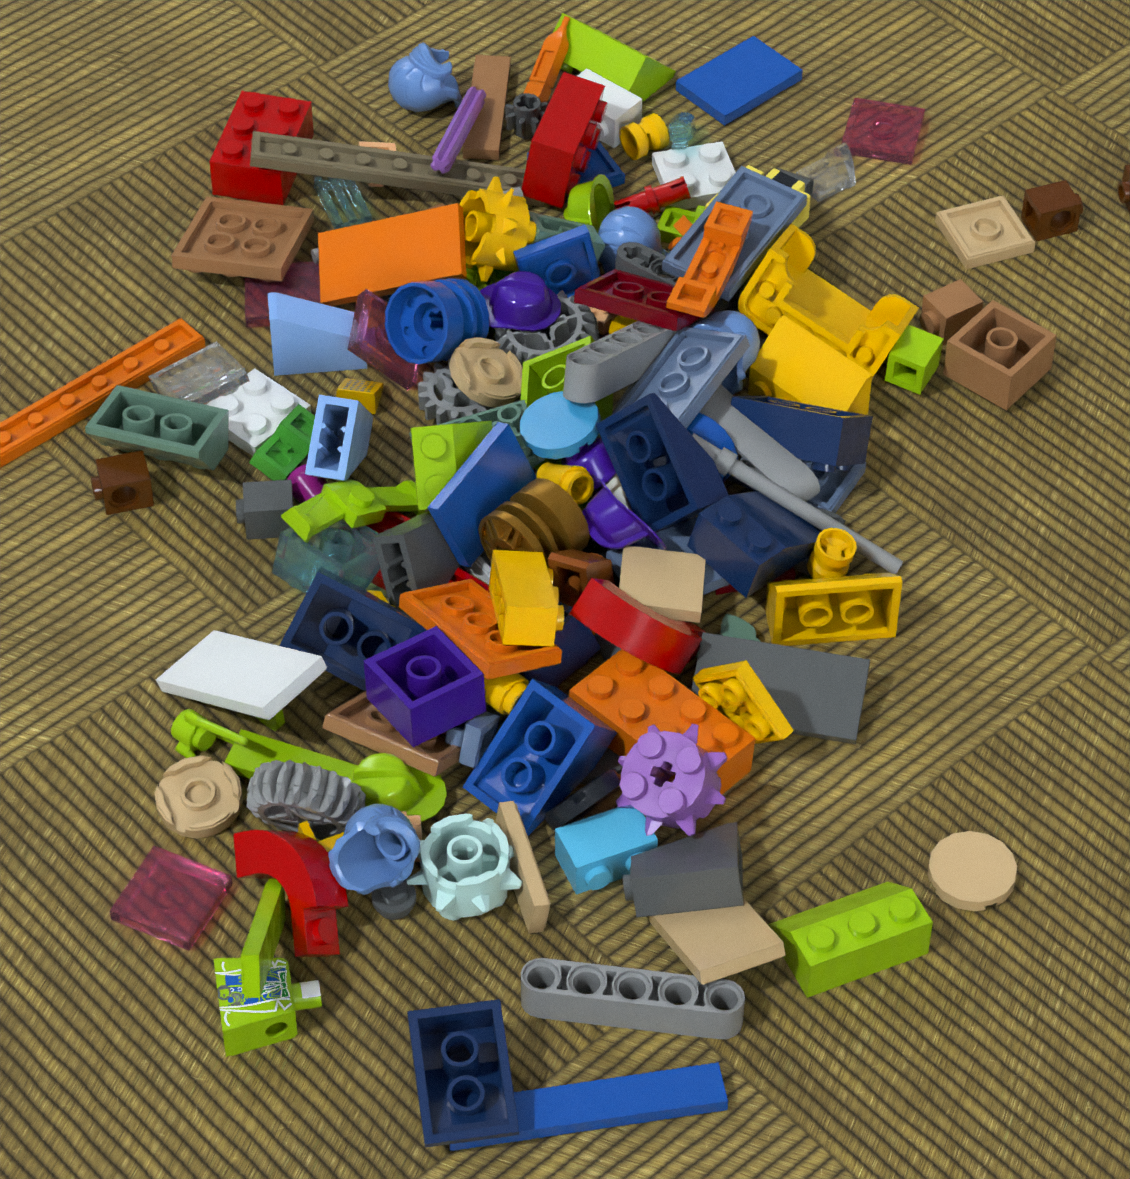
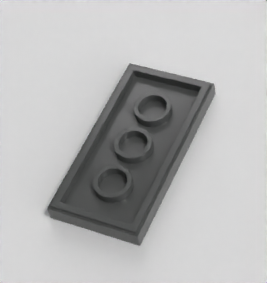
(813, 689)

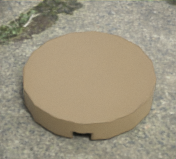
(486, 372)
(199, 797)
(972, 870)

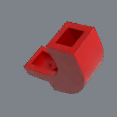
(637, 628)
(305, 875)

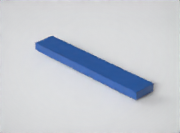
(614, 1103)

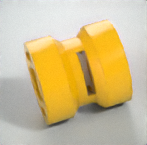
(644, 136)
(831, 554)

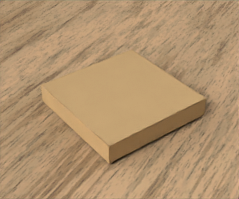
(985, 232)
(664, 581)

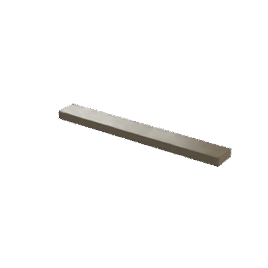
(377, 165)

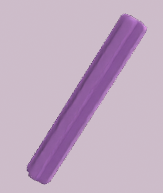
(458, 130)

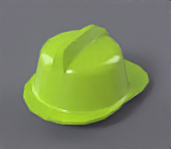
(590, 202)
(396, 784)

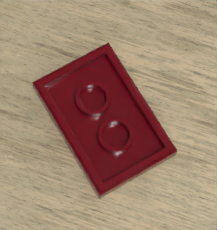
(633, 298)

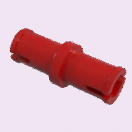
(657, 197)

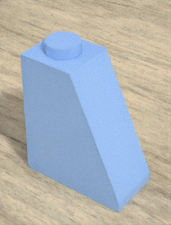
(310, 336)
(338, 438)

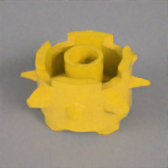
(495, 228)

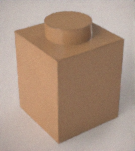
(949, 309)

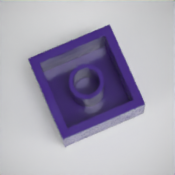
(425, 686)

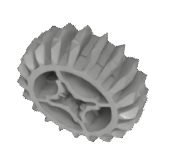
(572, 325)
(298, 792)

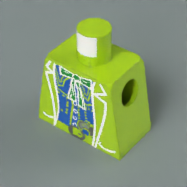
(263, 1020)

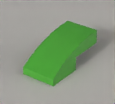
(287, 445)

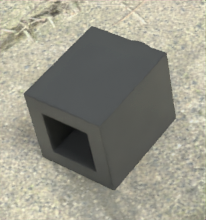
(263, 506)

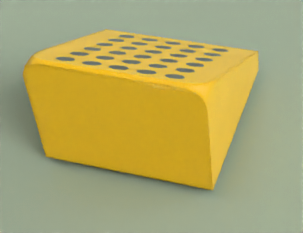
(366, 392)

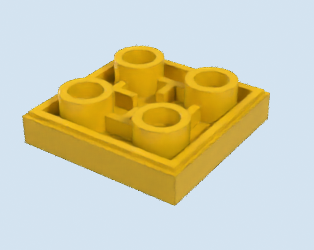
(744, 700)

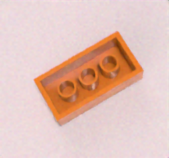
(635, 695)

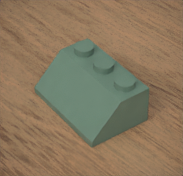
(162, 427)

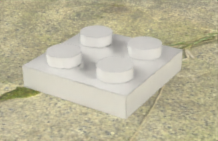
(703, 167)
(257, 410)

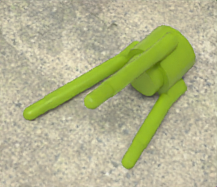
(199, 733)

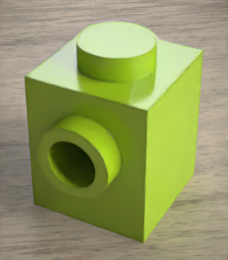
(914, 359)

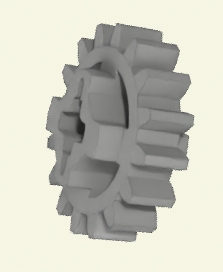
(450, 402)

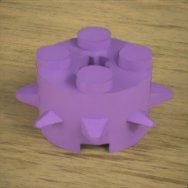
(673, 803)

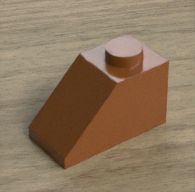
(574, 570)

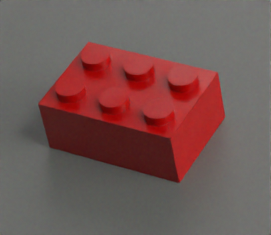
(564, 139)
(231, 158)

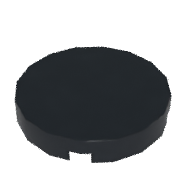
(583, 798)

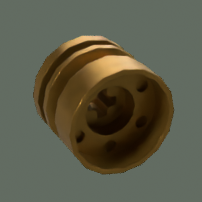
(535, 520)

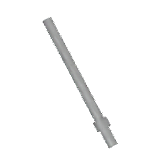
(727, 463)

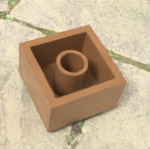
(999, 354)

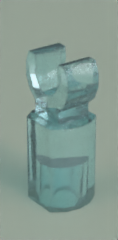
(681, 130)

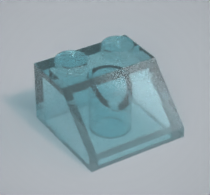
(337, 549)

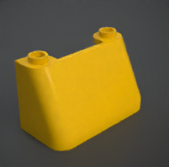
(790, 289)

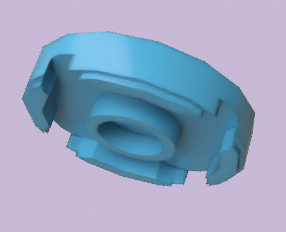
(558, 426)

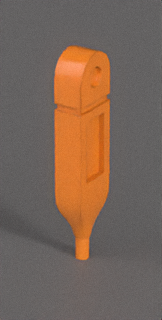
(549, 63)

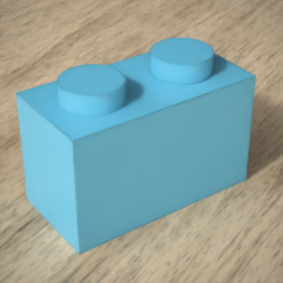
(601, 847)

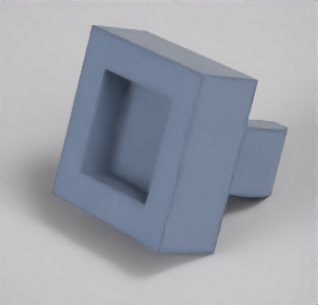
(473, 737)

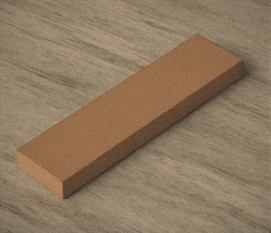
(485, 136)

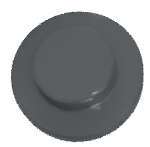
(394, 902)

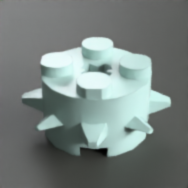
(465, 867)

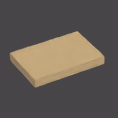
(719, 940)

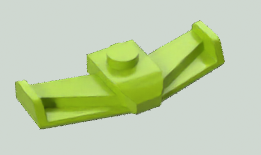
(352, 503)

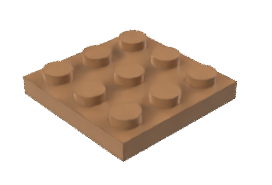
(243, 239)

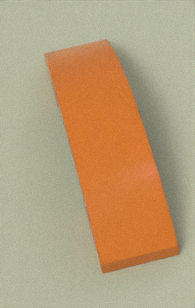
(712, 262)

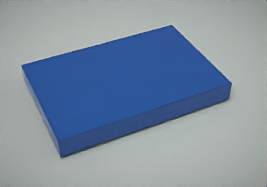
(738, 80)
(479, 486)

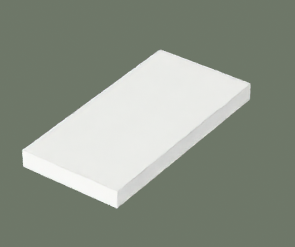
(242, 674)

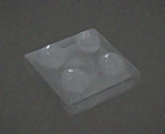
(201, 376)

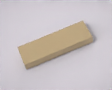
(532, 894)

